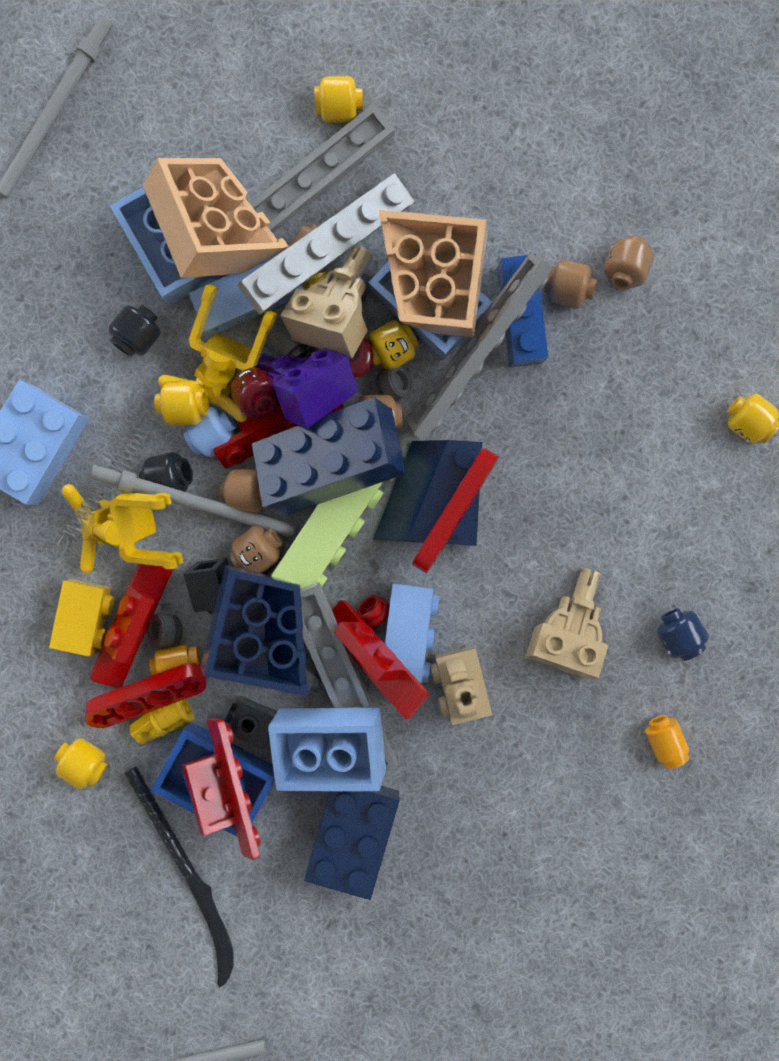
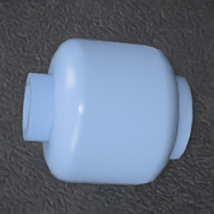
(210, 432)

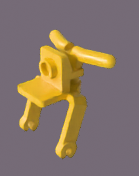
(222, 356)
(121, 524)

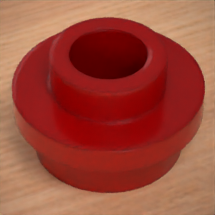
(374, 610)

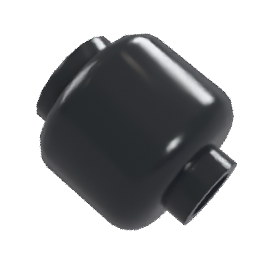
(134, 330)
(168, 470)

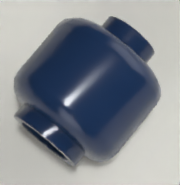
(682, 634)

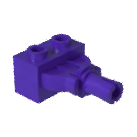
(310, 385)

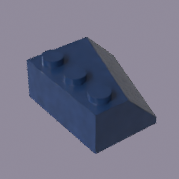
(421, 495)
(257, 633)

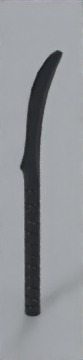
(201, 891)

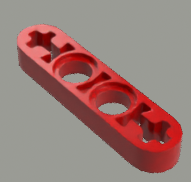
(455, 510)
(111, 709)

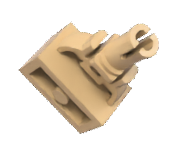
(332, 308)
(572, 634)
(462, 685)

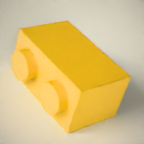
(81, 617)

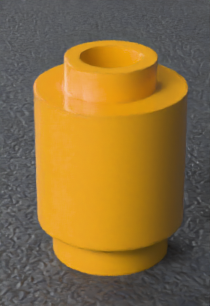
(173, 657)
(667, 741)

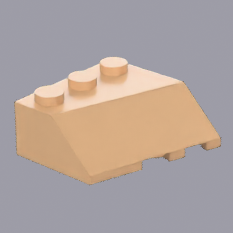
(208, 218)
(435, 269)

